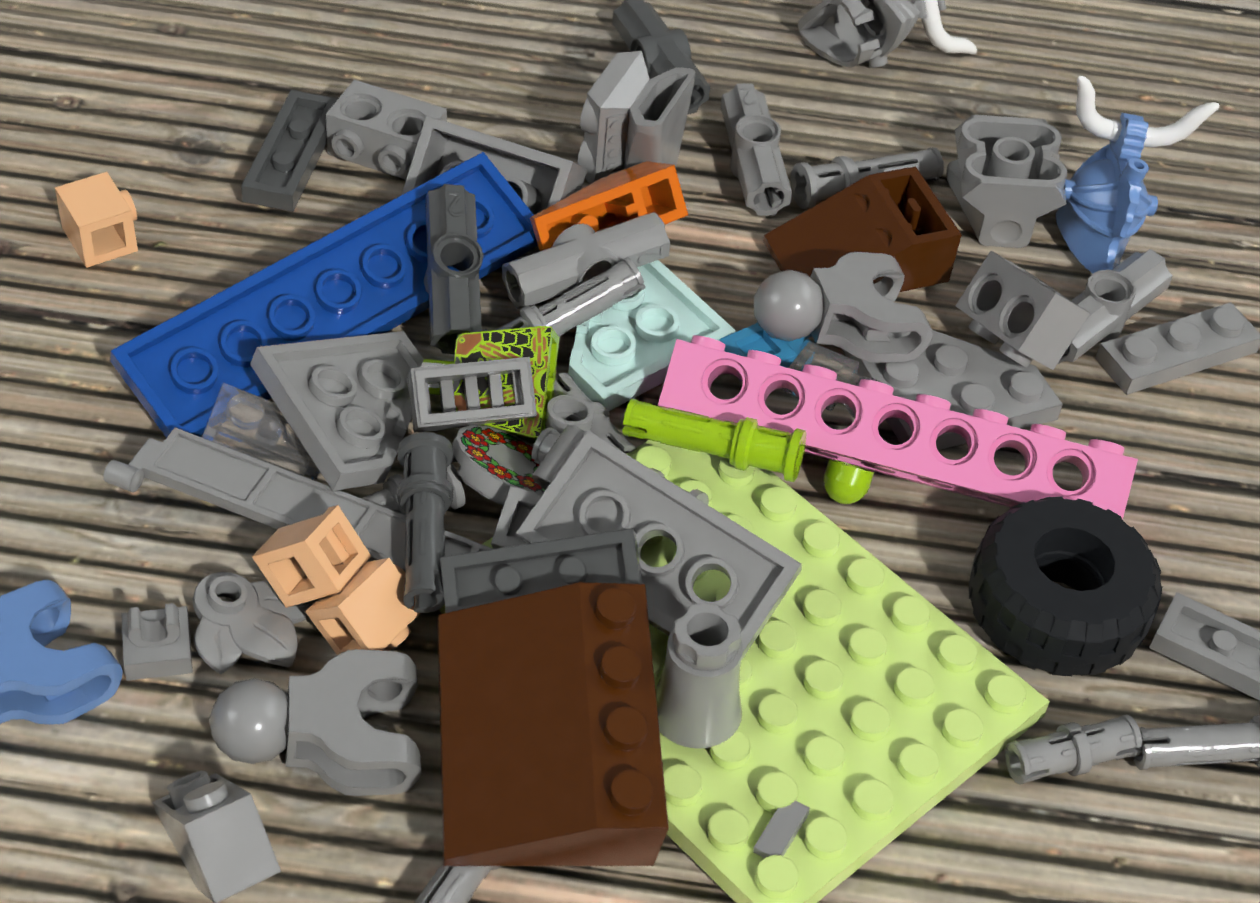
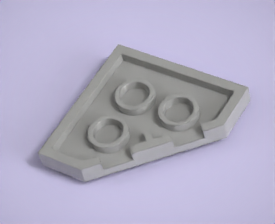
(969, 380)
(344, 400)

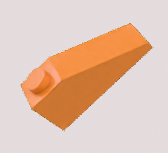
(614, 200)

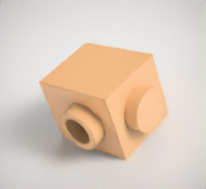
(97, 218)
(367, 611)

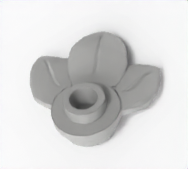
(249, 625)

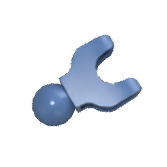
(43, 681)

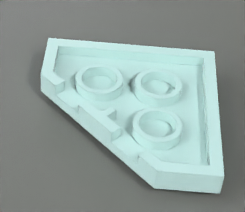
(633, 341)

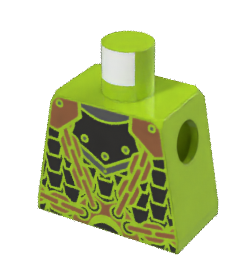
(537, 342)

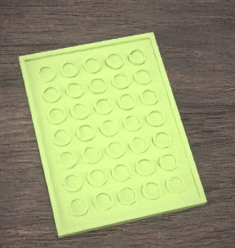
(846, 697)

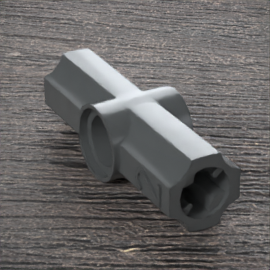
(661, 48)
(452, 243)

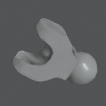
(845, 308)
(325, 722)

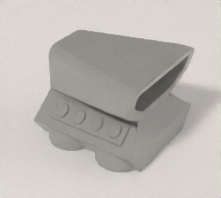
(633, 116)
(1007, 176)

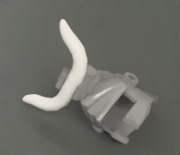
(871, 29)

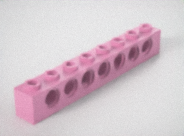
(1103, 466)

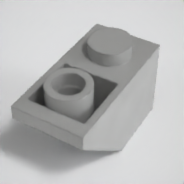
(217, 834)

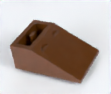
(877, 214)

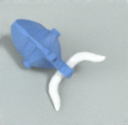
(1108, 190)

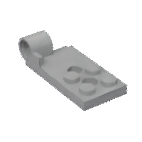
(604, 490)

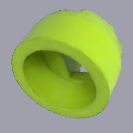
(846, 481)

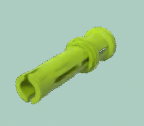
(740, 442)

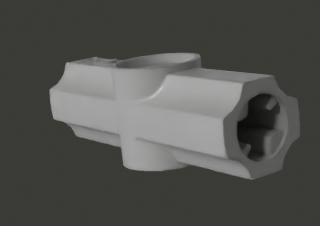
(755, 150)
(581, 255)
(1115, 297)

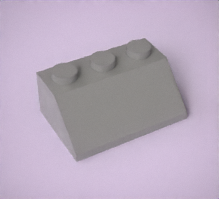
(533, 174)

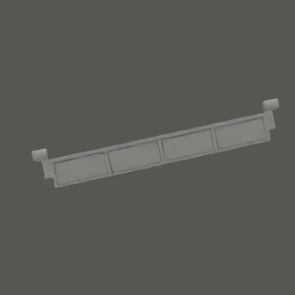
(264, 492)

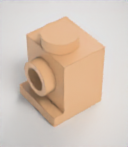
(312, 557)

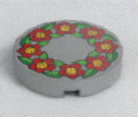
(494, 462)

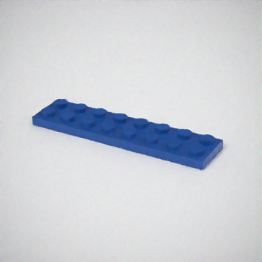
(337, 287)

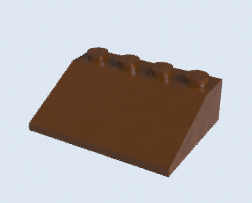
(551, 731)

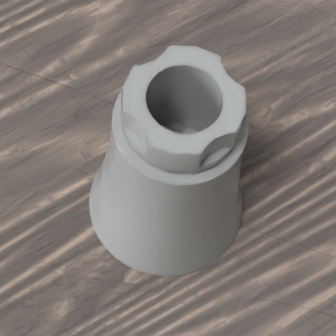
(701, 678)

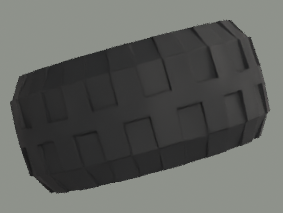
(1059, 626)

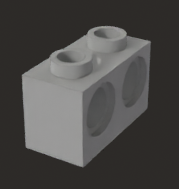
(377, 127)
(1021, 311)

